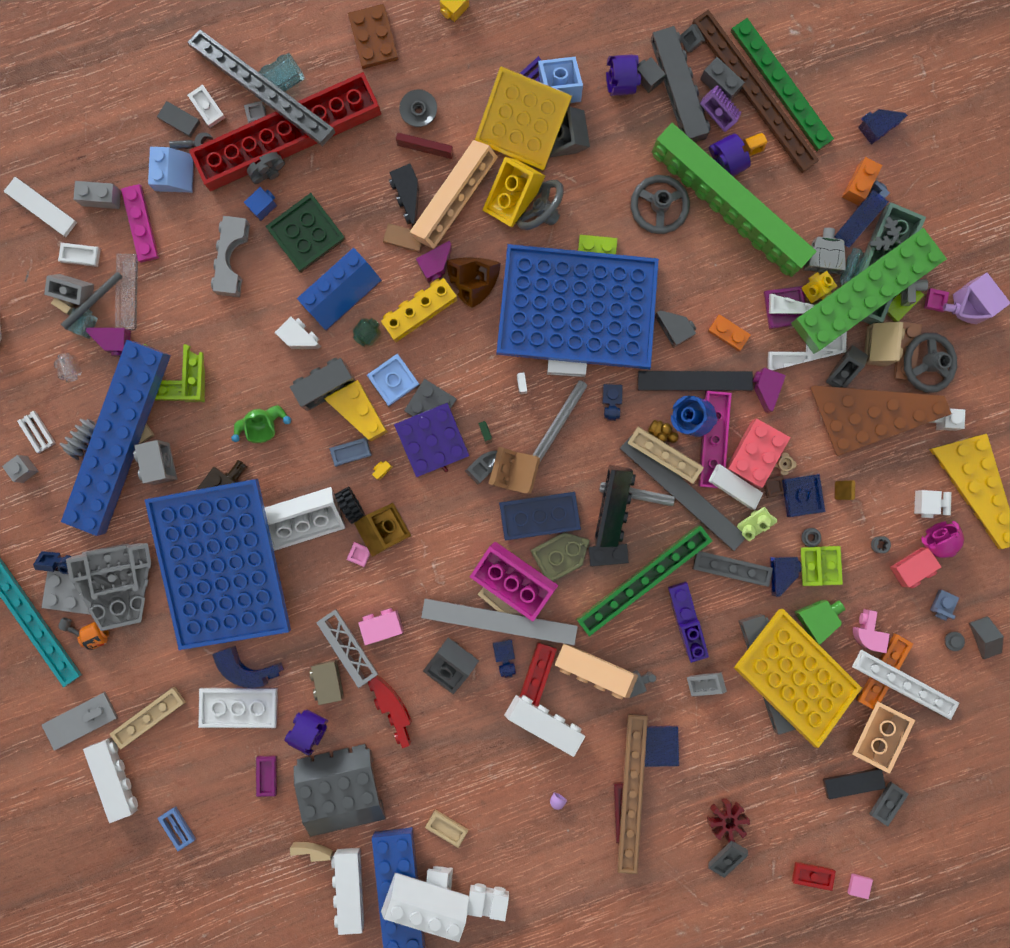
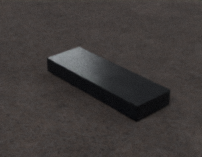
(854, 783)

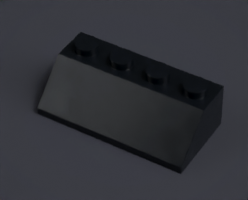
(613, 506)

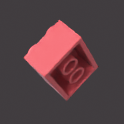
(757, 453)

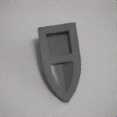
(482, 467)

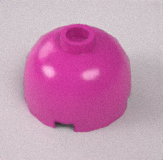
(944, 539)

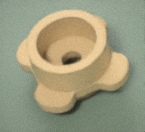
(789, 463)

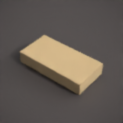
(446, 828)

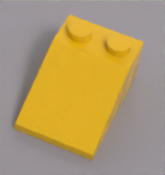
(512, 191)

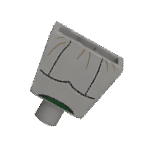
(829, 254)

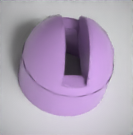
(557, 801)

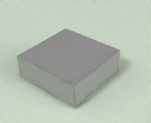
(255, 111)

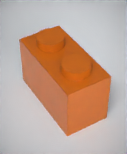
(862, 181)

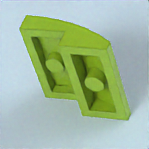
(821, 566)

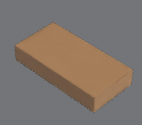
(401, 238)

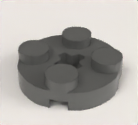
(266, 168)

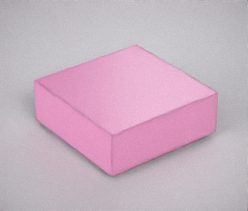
(359, 554)
(860, 886)

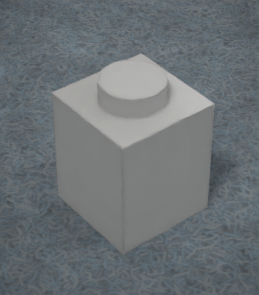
(20, 468)

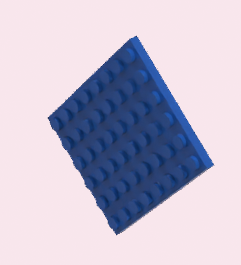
(578, 306)
(218, 564)

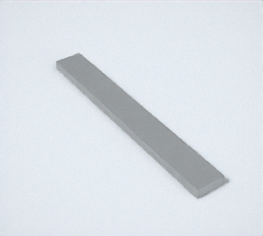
(499, 621)

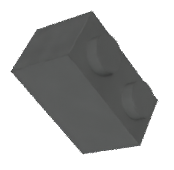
(721, 75)

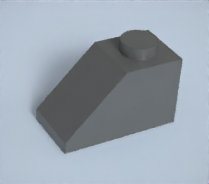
(675, 327)
(847, 368)

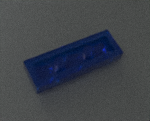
(861, 218)

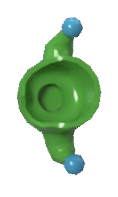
(259, 424)

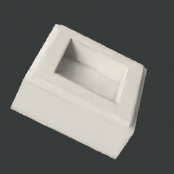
(521, 383)

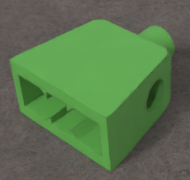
(820, 619)

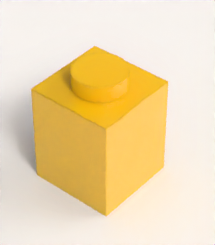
(453, 8)

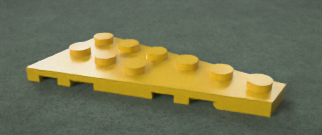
(977, 479)

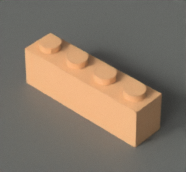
(596, 670)

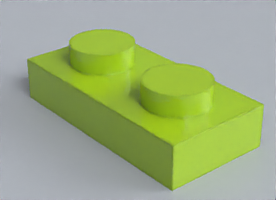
(597, 244)

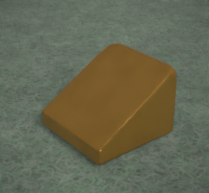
(844, 490)

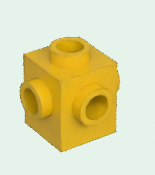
(819, 286)

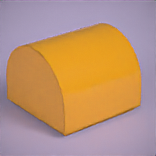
(755, 144)

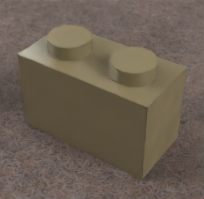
(327, 682)

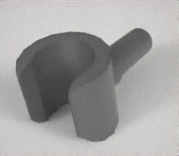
(64, 625)

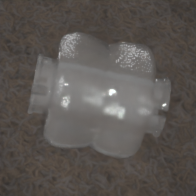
(67, 367)

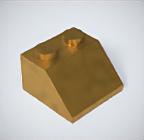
(382, 529)

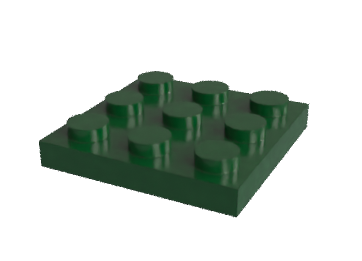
(305, 232)

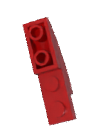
(389, 701)

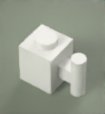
(952, 422)
(930, 503)

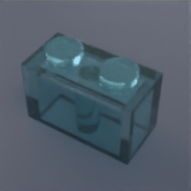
(283, 72)

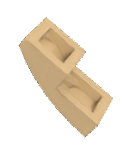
(316, 851)

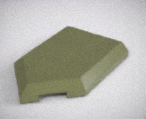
(560, 555)

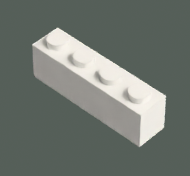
(544, 725)
(111, 780)
(348, 891)

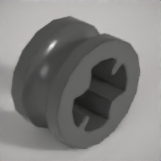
(886, 547)

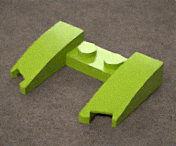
(192, 384)

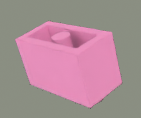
(381, 626)

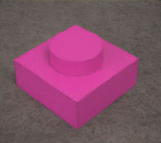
(935, 299)

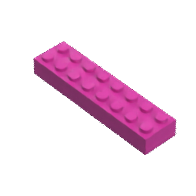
(716, 441)

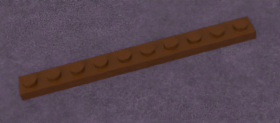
(756, 92)

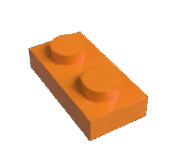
(729, 332)

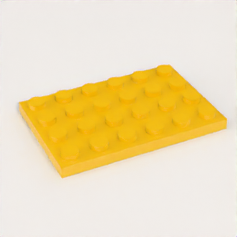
(798, 678)

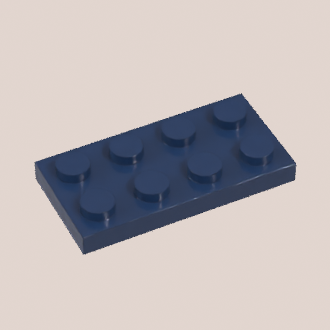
(539, 516)

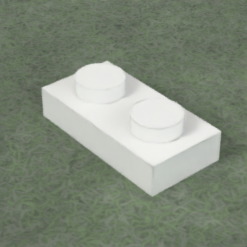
(206, 106)

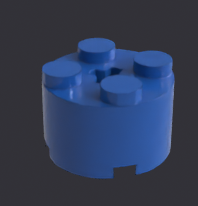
(693, 416)

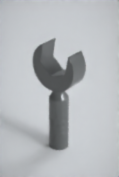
(199, 139)

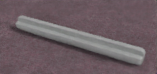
(560, 419)

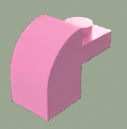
(867, 636)

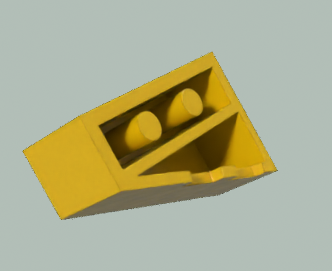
(357, 408)

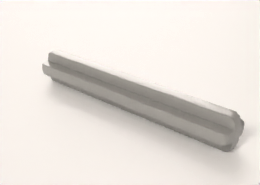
(647, 496)

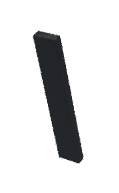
(695, 380)

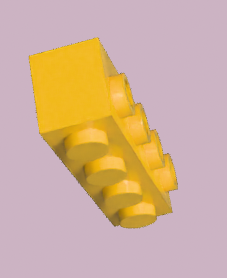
(419, 309)

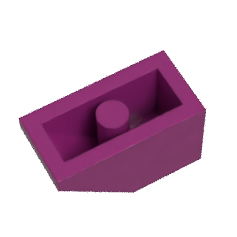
(434, 263)
(110, 339)
(767, 387)

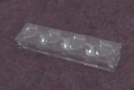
(126, 292)

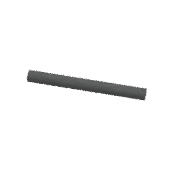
(91, 300)

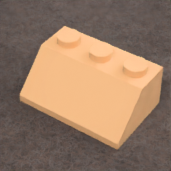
(883, 737)

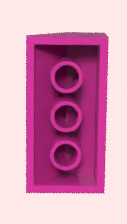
(513, 581)

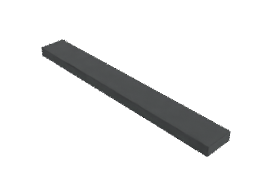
(687, 497)

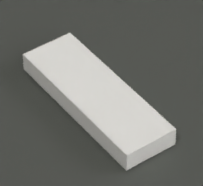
(735, 487)

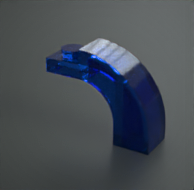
(235, 671)

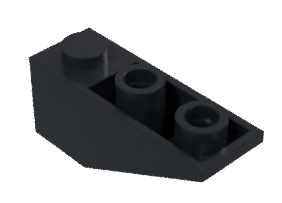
(407, 186)

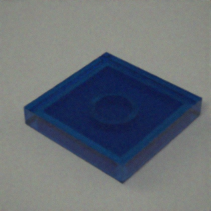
(803, 495)
(662, 746)

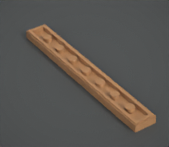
(632, 794)

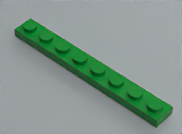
(782, 84)

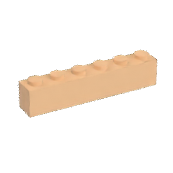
(453, 194)

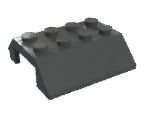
(337, 790)

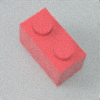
(915, 567)

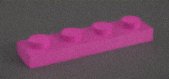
(139, 223)

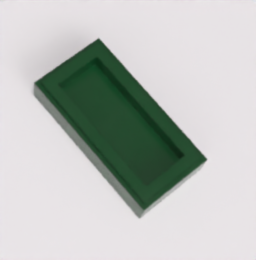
(485, 432)

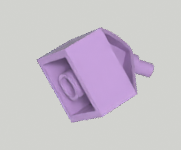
(977, 300)

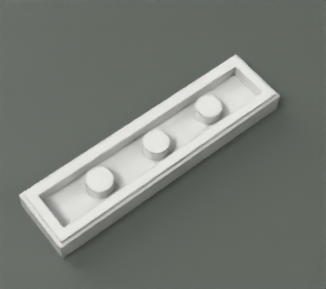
(40, 206)

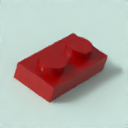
(813, 876)

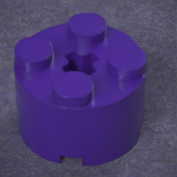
(622, 75)
(730, 154)
(306, 732)

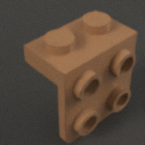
(514, 470)

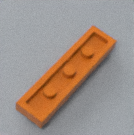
(896, 654)

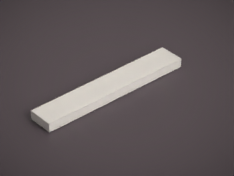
(905, 684)

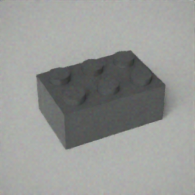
(321, 383)

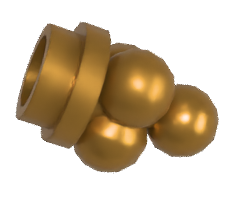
(663, 431)

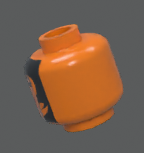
(92, 637)

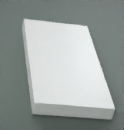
(238, 707)

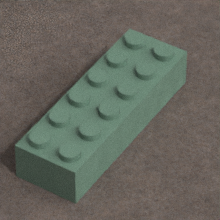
(910, 223)

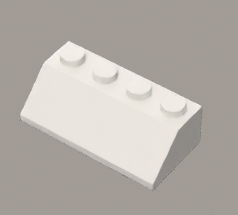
(304, 518)
(426, 907)

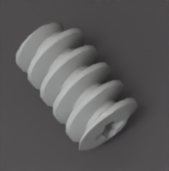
(79, 439)

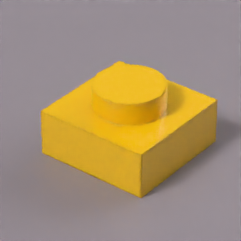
(381, 470)

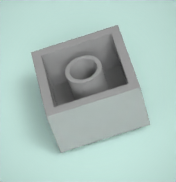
(155, 462)

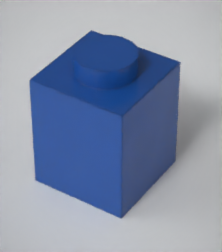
(261, 203)

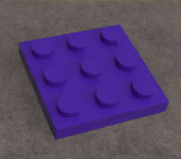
(431, 439)

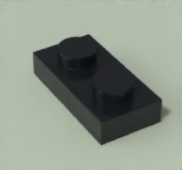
(608, 555)

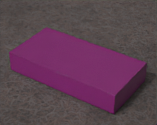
(266, 776)

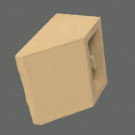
(884, 343)

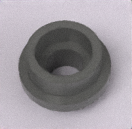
(817, 537)

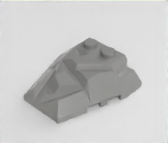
(112, 583)

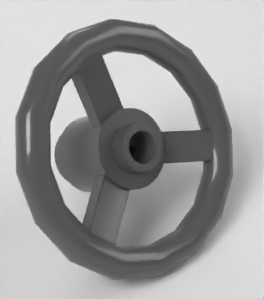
(542, 207)
(660, 208)
(931, 362)

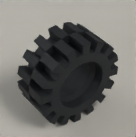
(349, 505)

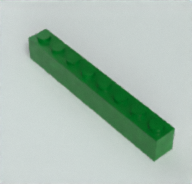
(644, 580)

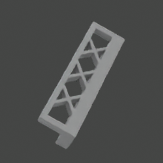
(342, 652)

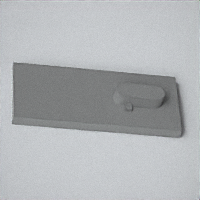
(79, 721)

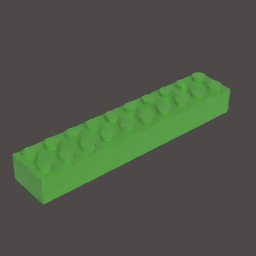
(732, 200)

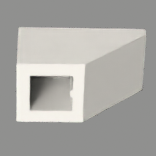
(295, 336)

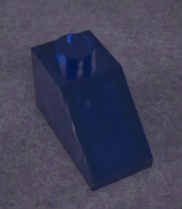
(880, 123)
(784, 573)

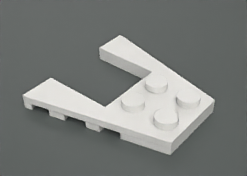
(779, 360)

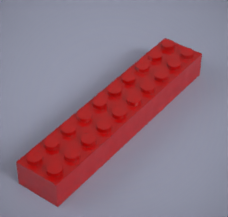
(232, 153)

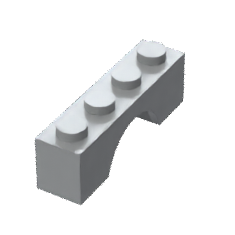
(233, 233)

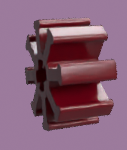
(733, 814)

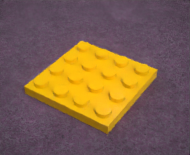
(523, 118)

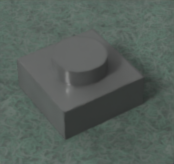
(692, 38)

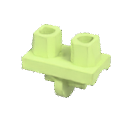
(756, 523)

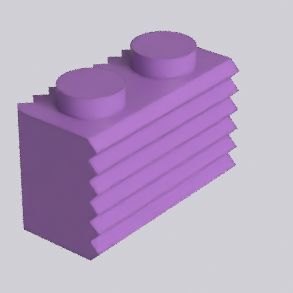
(720, 108)

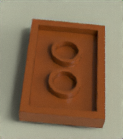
(373, 36)

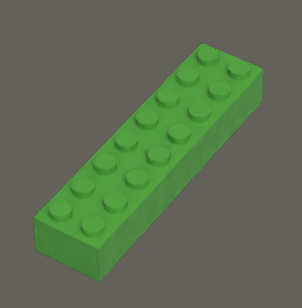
(868, 291)

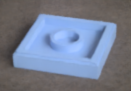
(393, 380)

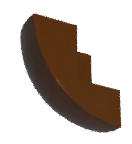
(473, 278)

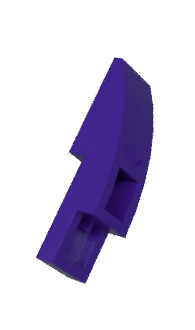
(687, 622)

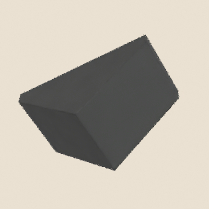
(987, 637)

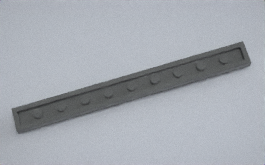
(261, 87)

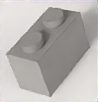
(97, 194)
(68, 288)

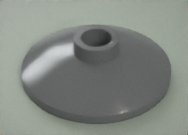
(418, 100)

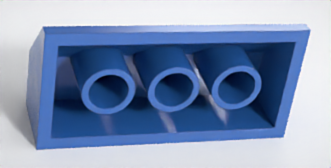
(339, 289)

